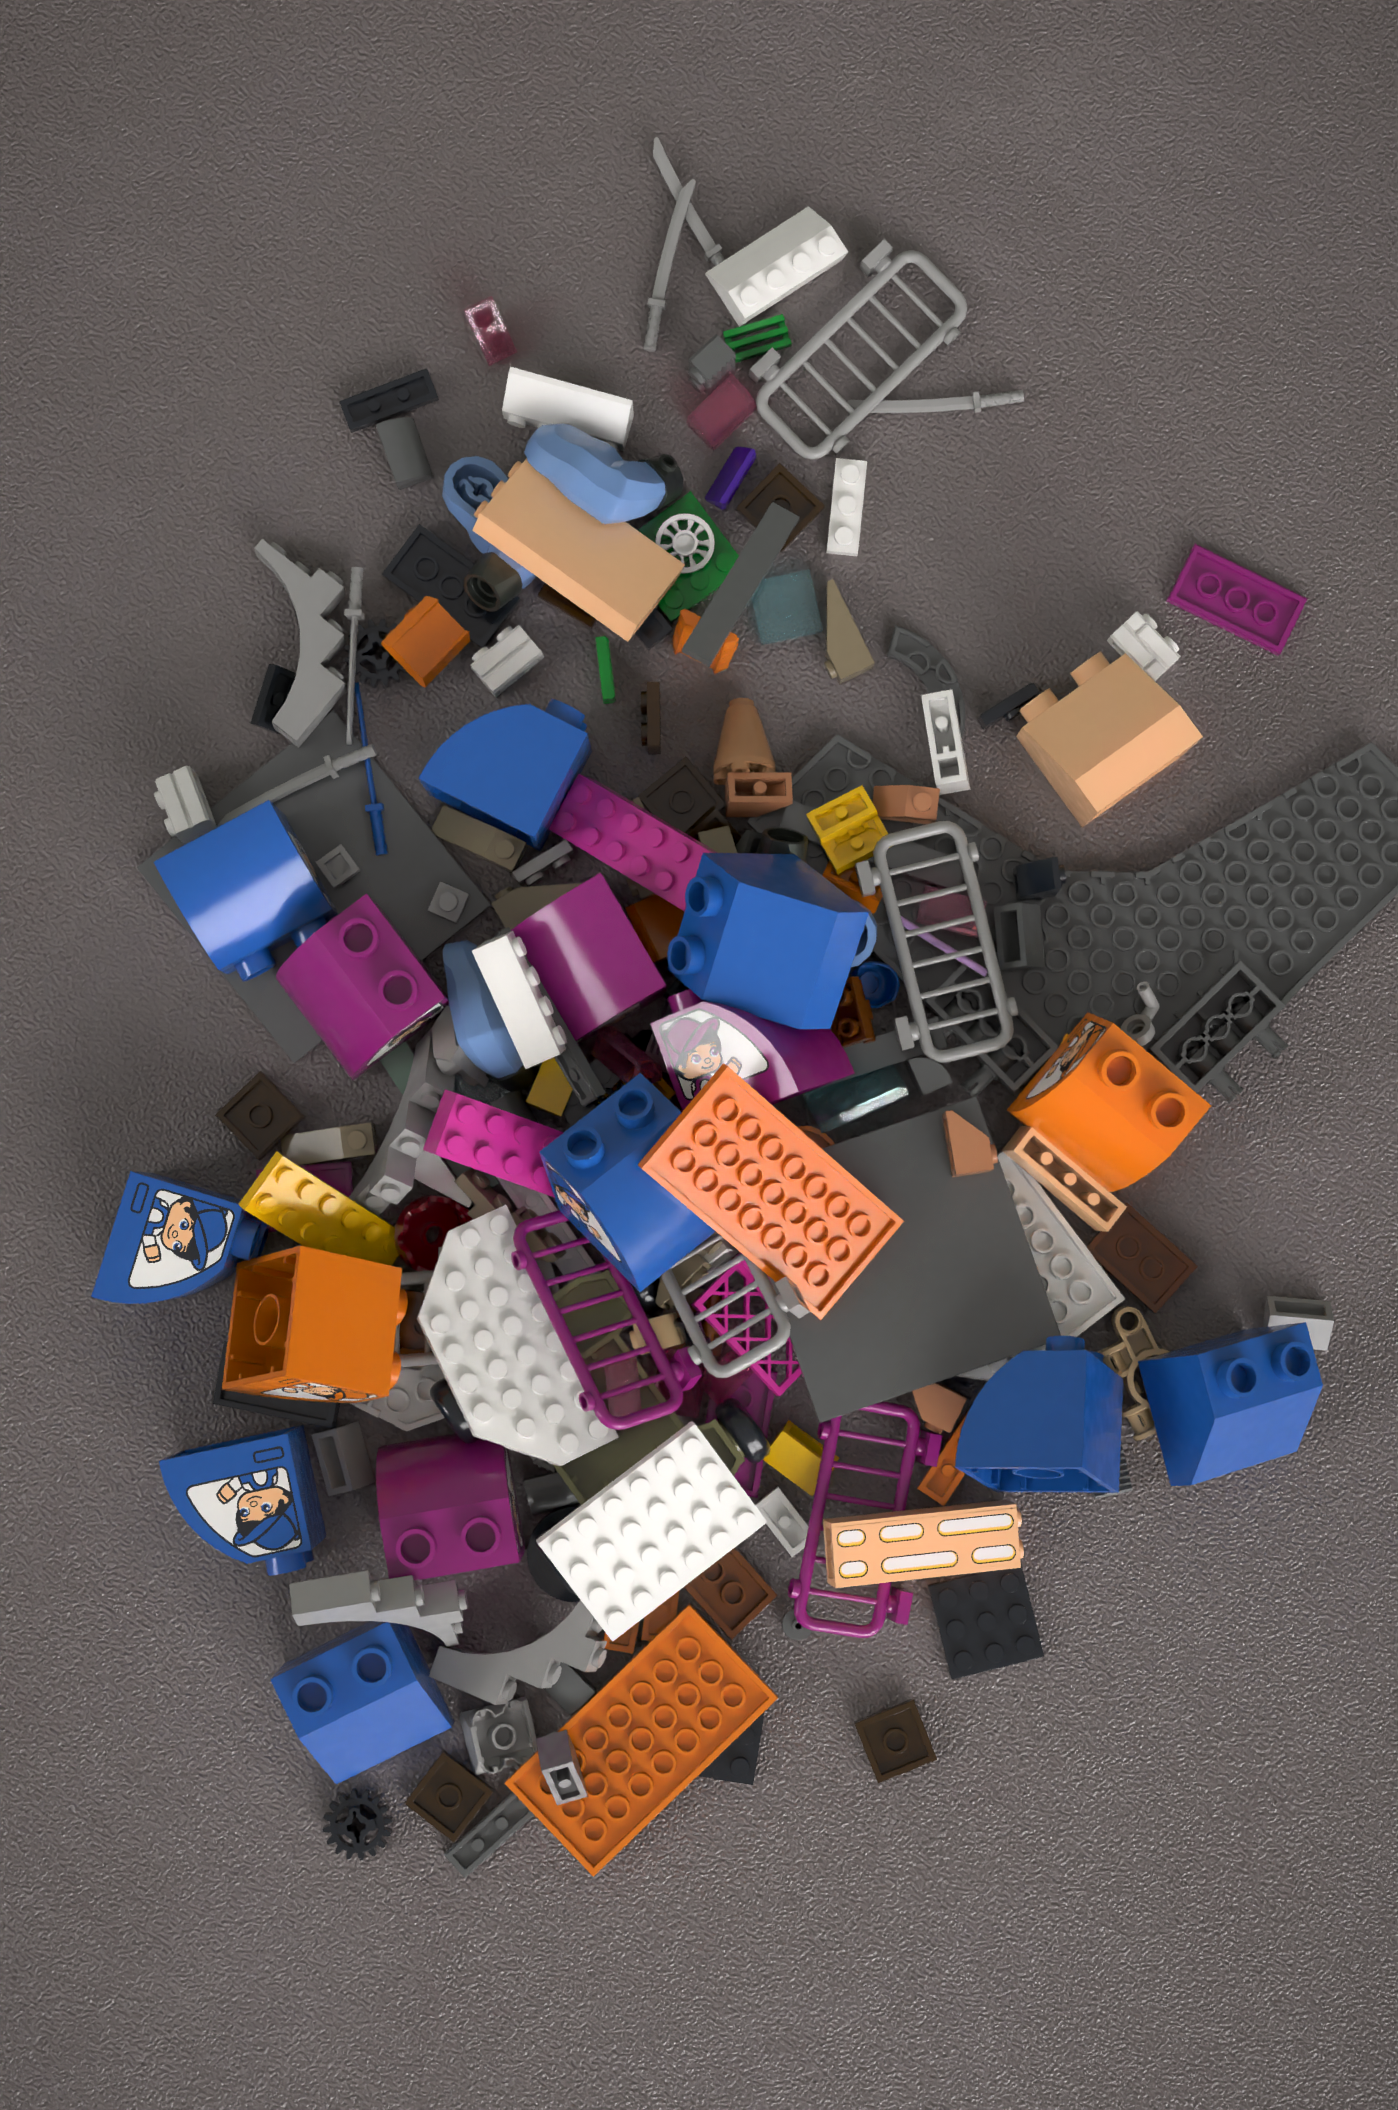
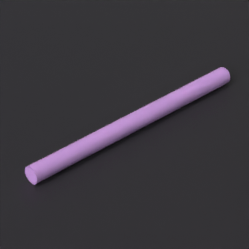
(946, 948)

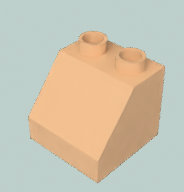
(1105, 734)

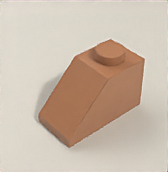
(757, 793)
(906, 803)
(967, 1147)
(938, 1406)

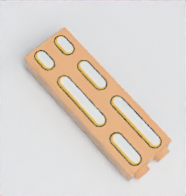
(922, 1543)

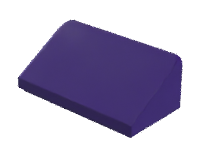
(731, 477)

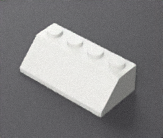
(776, 265)
(545, 400)
(519, 999)

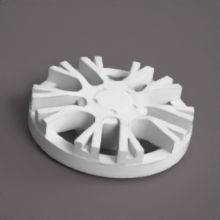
(686, 542)

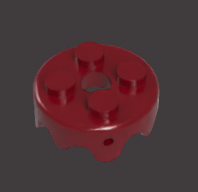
(417, 1219)

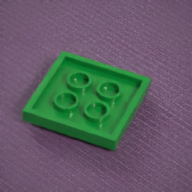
(695, 586)

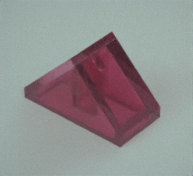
(723, 1388)

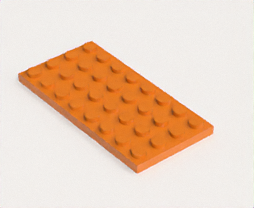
(770, 1190)
(647, 1737)

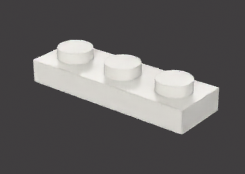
(846, 507)

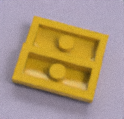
(847, 828)

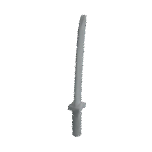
(712, 251)
(657, 301)
(945, 404)
(354, 614)
(330, 767)

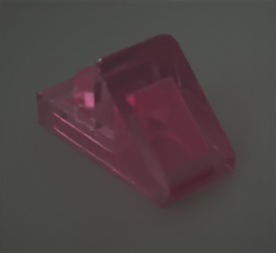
(489, 330)

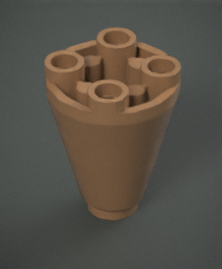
(742, 742)

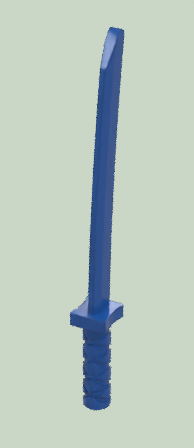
(374, 809)

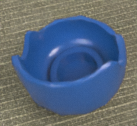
(878, 982)

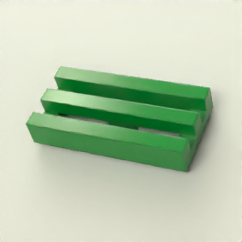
(757, 326)
(605, 670)

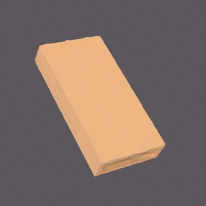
(596, 565)

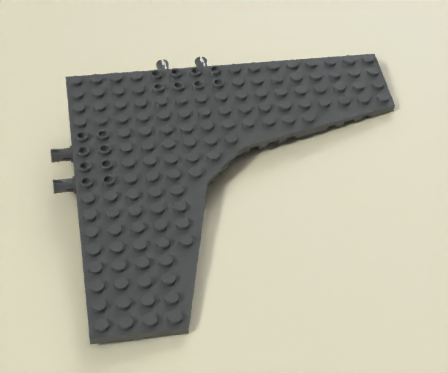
(1212, 930)

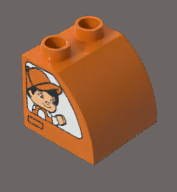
(1109, 1104)
(314, 1327)

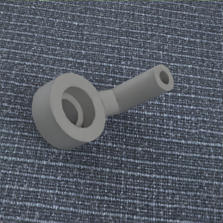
(1140, 1026)

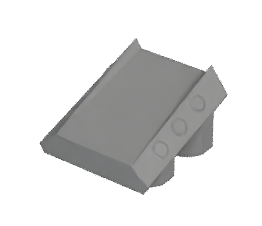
(449, 1054)
(499, 1735)

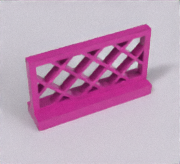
(744, 1271)

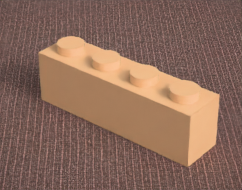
(1064, 1179)

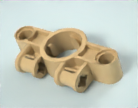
(1133, 1346)

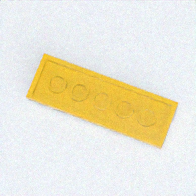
(317, 1213)

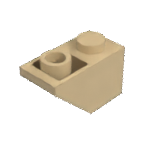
(664, 1329)

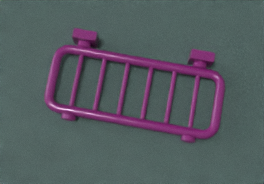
(678, 1373)
(898, 1603)

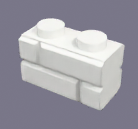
(1145, 645)
(506, 660)
(185, 804)

